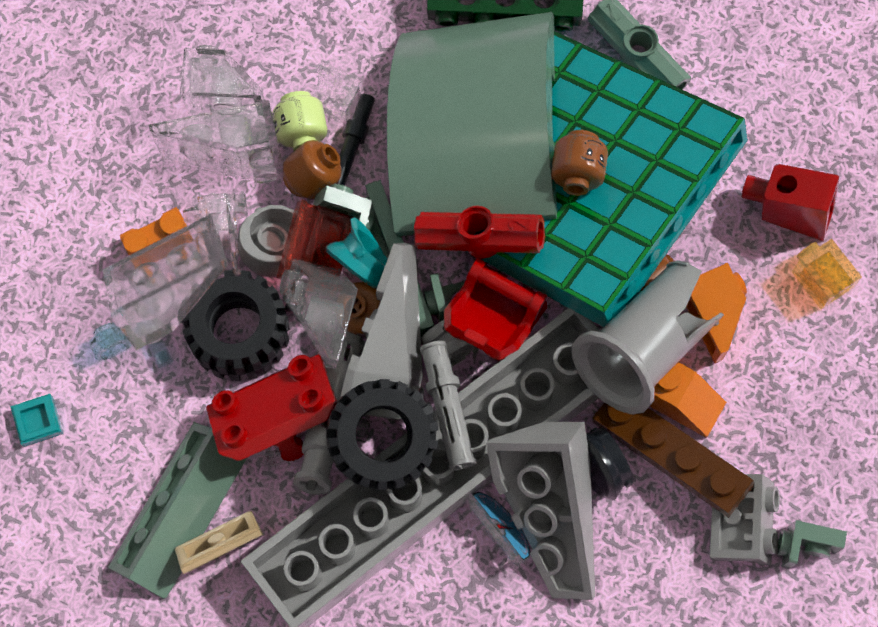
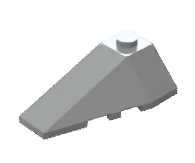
(392, 330)
(548, 486)

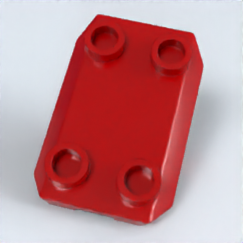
(493, 312)
(273, 410)

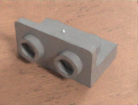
(749, 529)

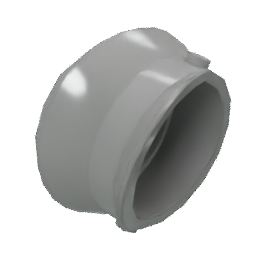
(264, 238)

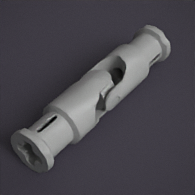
(317, 463)

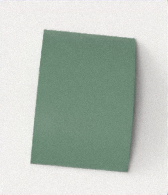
(472, 120)

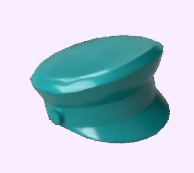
(360, 254)

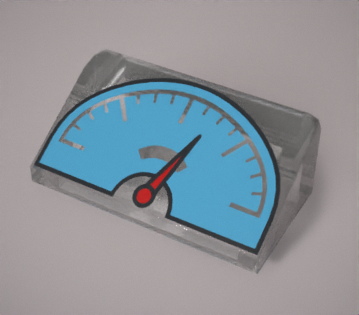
(499, 527)

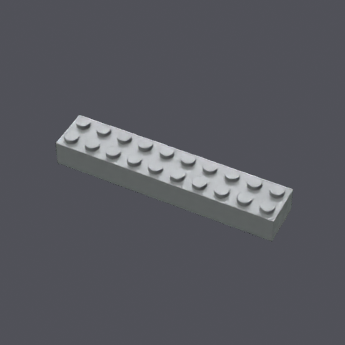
(363, 529)

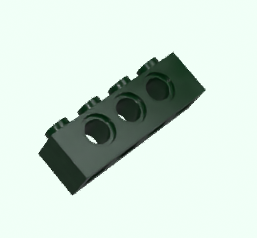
(448, 12)

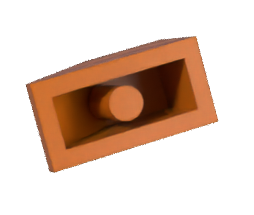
(717, 293)
(688, 399)

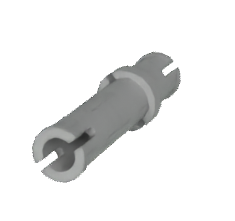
(443, 388)

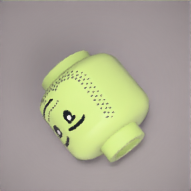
(299, 119)

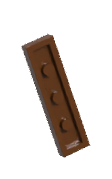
(678, 456)

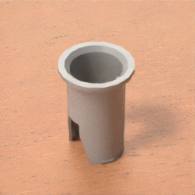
(642, 341)

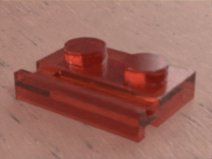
(311, 232)

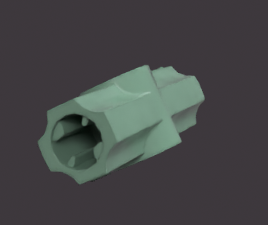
(624, 31)

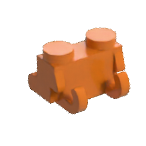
(140, 238)

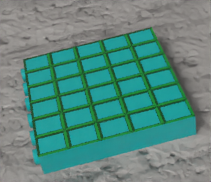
(659, 170)

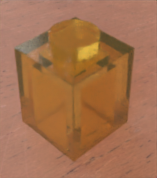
(825, 272)

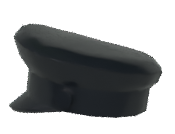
(608, 464)

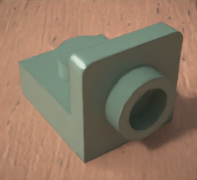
(817, 539)

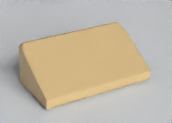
(218, 542)

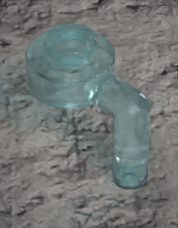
(111, 341)

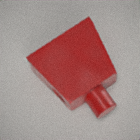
(795, 198)

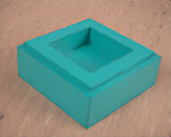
(36, 420)

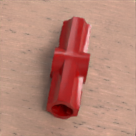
(502, 232)

